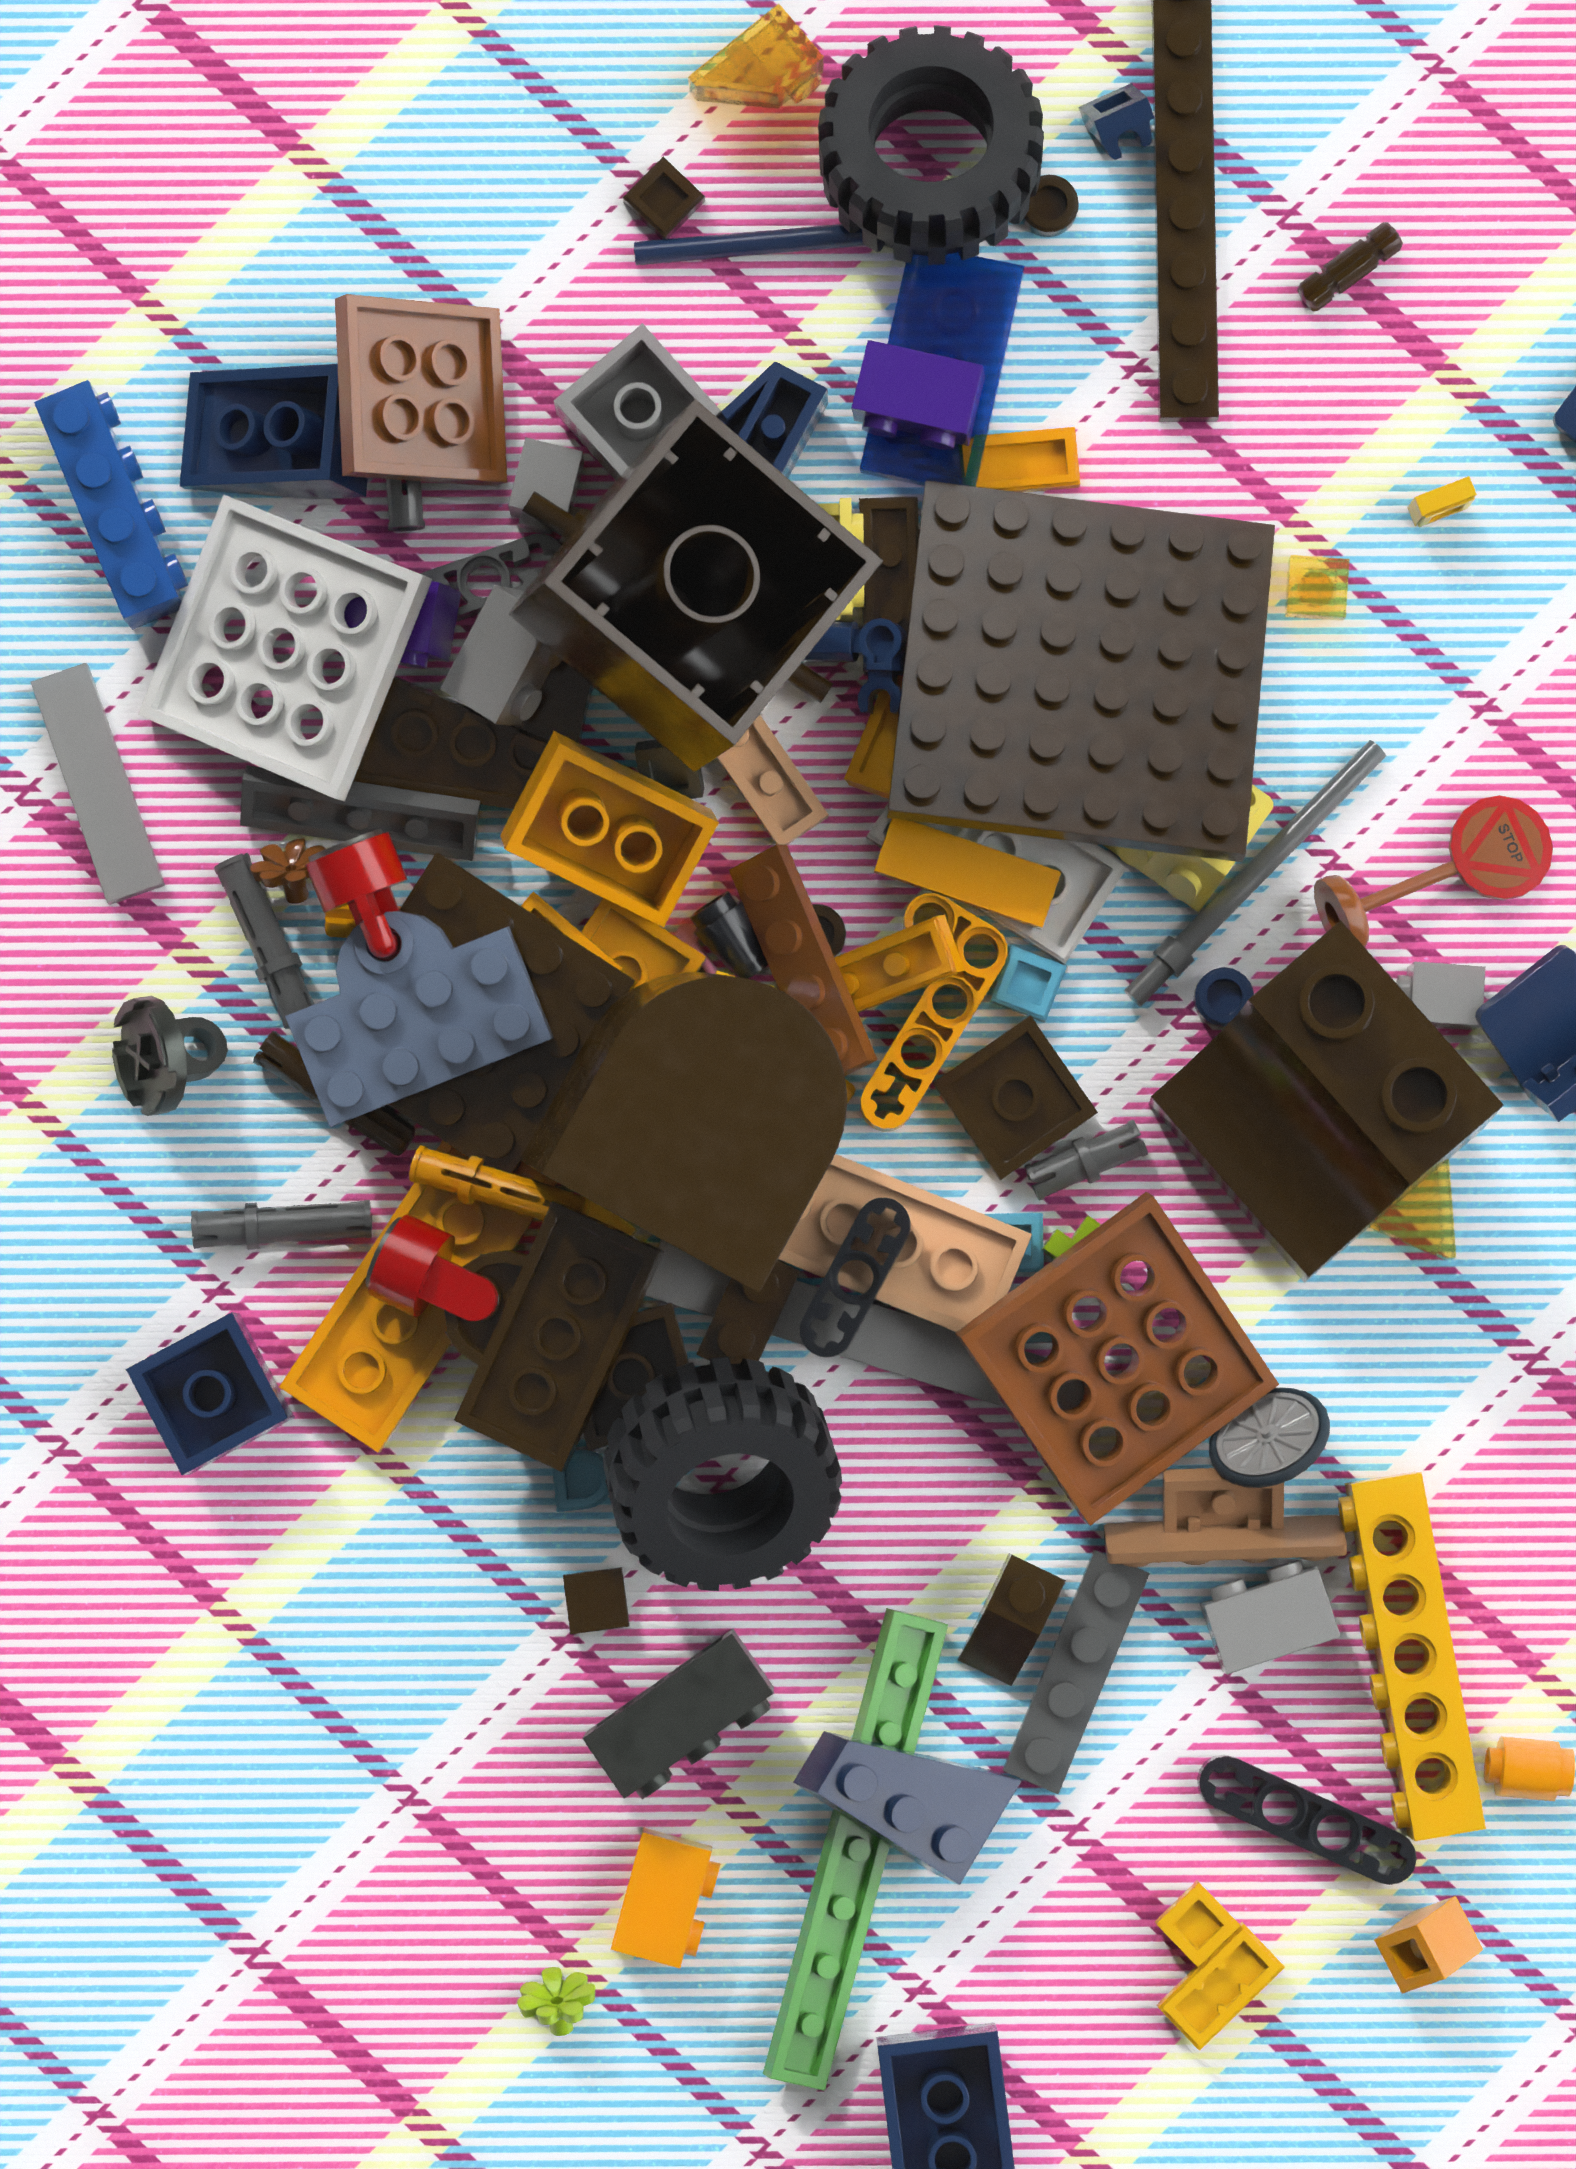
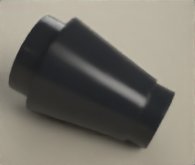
(729, 935)

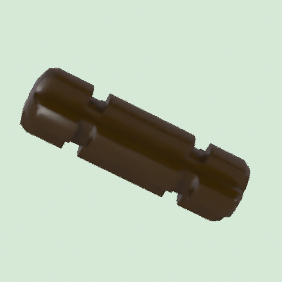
(1350, 266)

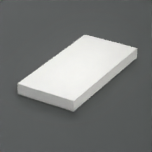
(1082, 889)

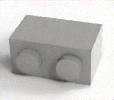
(500, 664)
(1270, 1617)

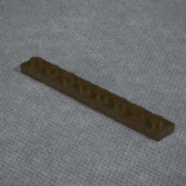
(1185, 211)

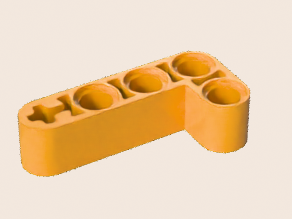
(925, 1022)

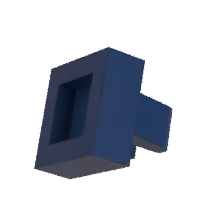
(1117, 113)

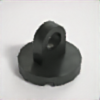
(152, 1053)

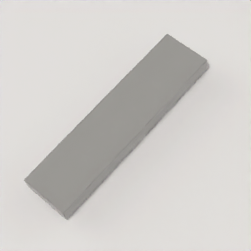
(97, 783)

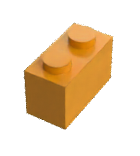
(663, 1898)

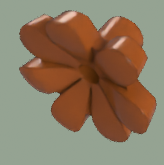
(286, 868)

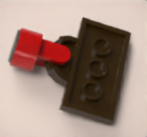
(532, 1322)

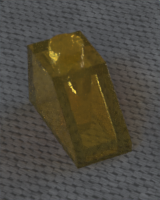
(761, 66)

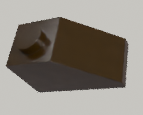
(1011, 1619)

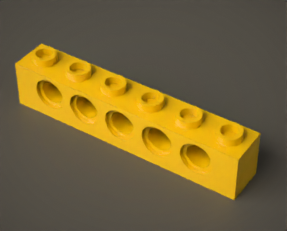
(1456, 1803)

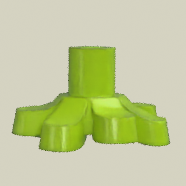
(557, 2000)

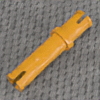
(434, 1169)

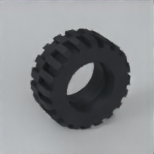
(940, 75)
(733, 1532)

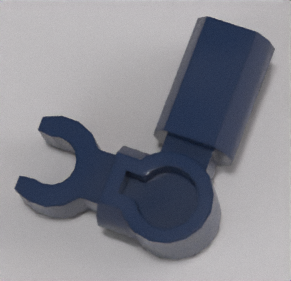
(883, 654)

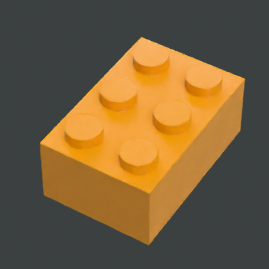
(609, 829)

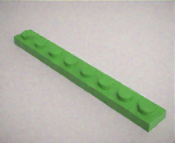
(851, 1863)

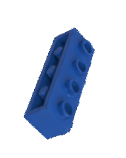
(110, 505)

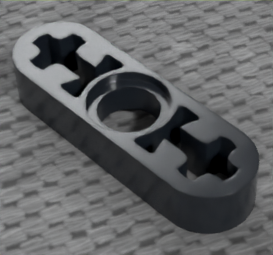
(864, 1231)

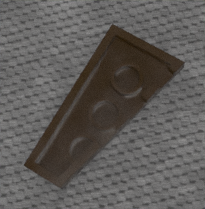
(447, 749)

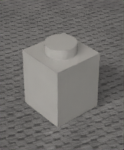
(549, 471)
(1445, 992)

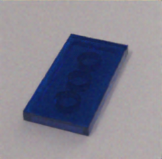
(959, 314)

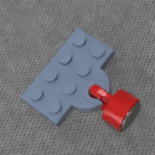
(407, 998)

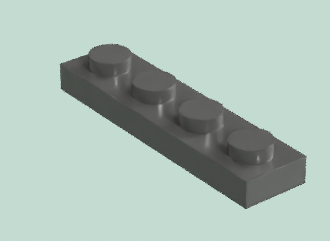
(413, 818)
(1075, 1672)

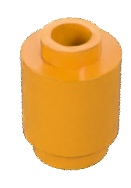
(1530, 1769)

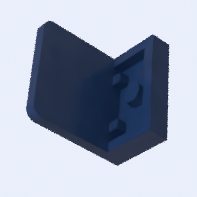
(1536, 1030)

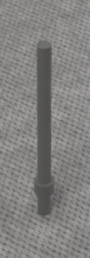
(1176, 954)

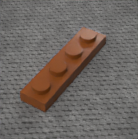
(800, 951)

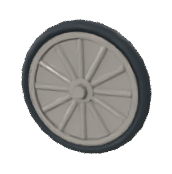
(1271, 1439)

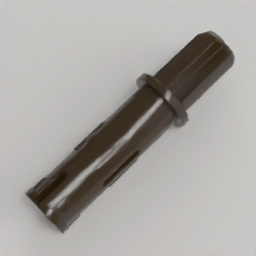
(378, 1125)

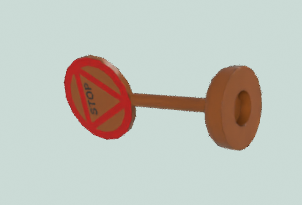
(1494, 847)

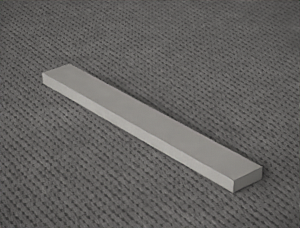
(883, 1341)

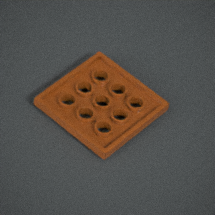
(1046, 1305)

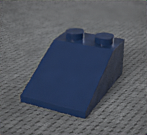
(266, 433)

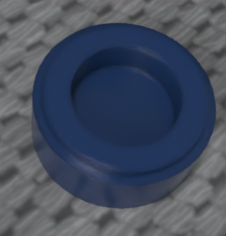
(1221, 995)

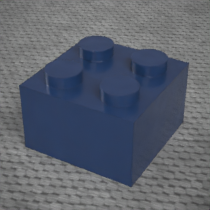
(210, 1393)

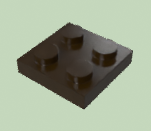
(1015, 1098)

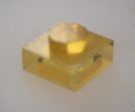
(1317, 587)

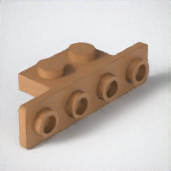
(1222, 1521)

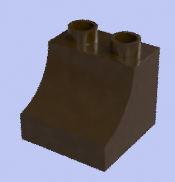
(1324, 1102)

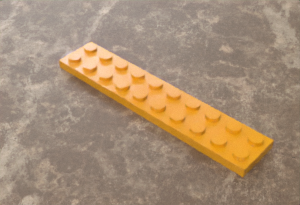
(376, 1359)

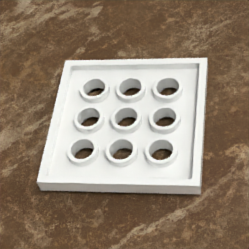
(319, 630)

